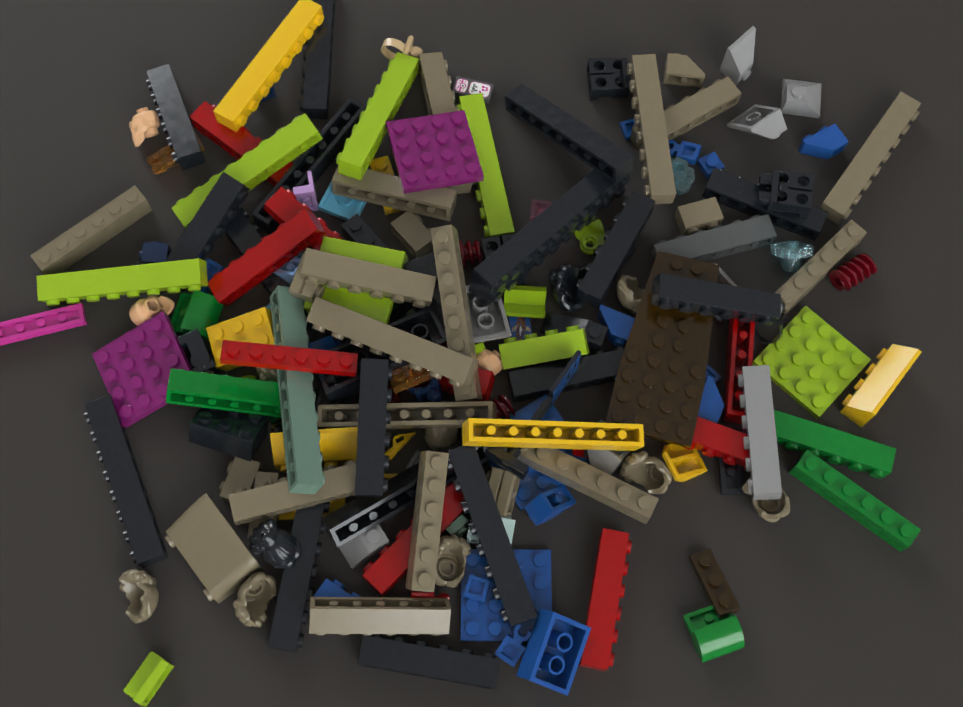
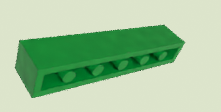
(223, 393)
(834, 445)
(854, 501)

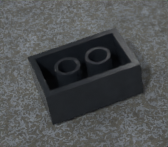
(229, 431)

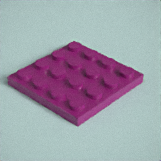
(434, 151)
(139, 367)

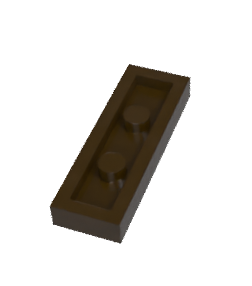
(714, 583)

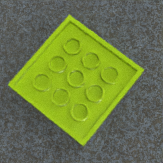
(812, 362)

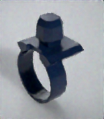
(430, 393)

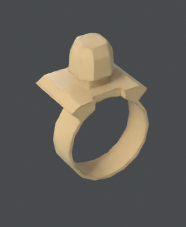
(407, 48)

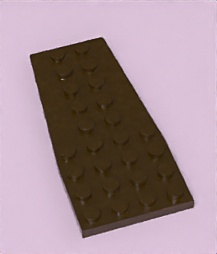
(665, 361)

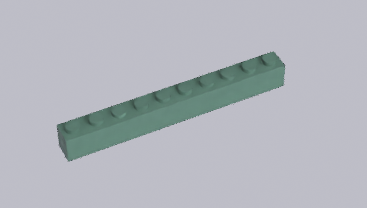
(296, 398)

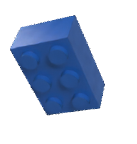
(554, 651)

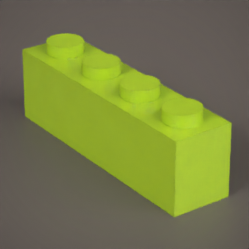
(543, 348)

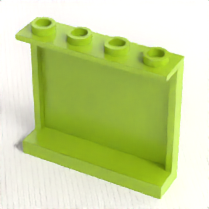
(361, 303)

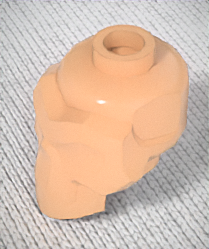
(144, 125)
(149, 307)
(490, 361)

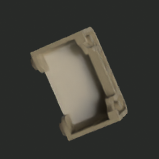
(212, 549)

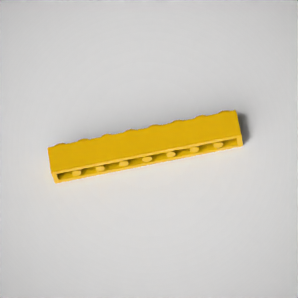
(269, 64)
(552, 434)

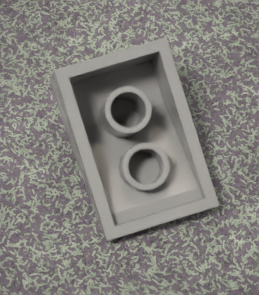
(487, 322)

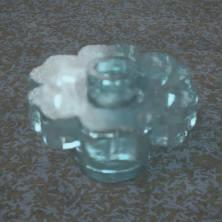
(682, 175)
(791, 253)

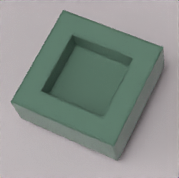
(458, 527)

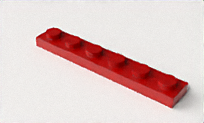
(288, 358)

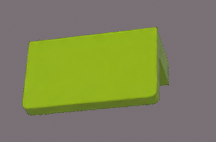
(525, 301)
(148, 679)

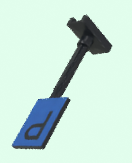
(508, 458)

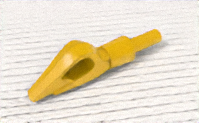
(397, 446)

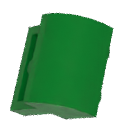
(196, 312)
(712, 635)

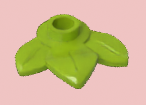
(591, 234)

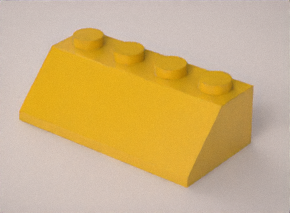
(879, 383)
(336, 445)

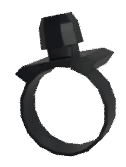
(784, 318)

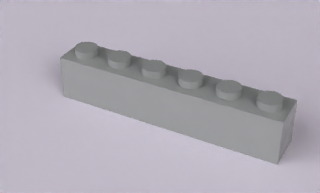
(761, 433)

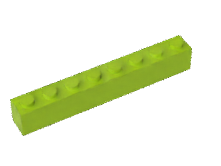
(380, 108)
(256, 164)
(490, 190)
(123, 280)

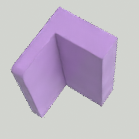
(307, 193)

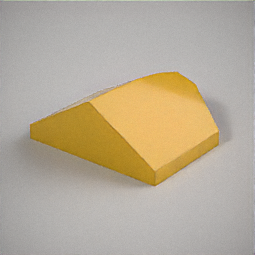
(682, 462)

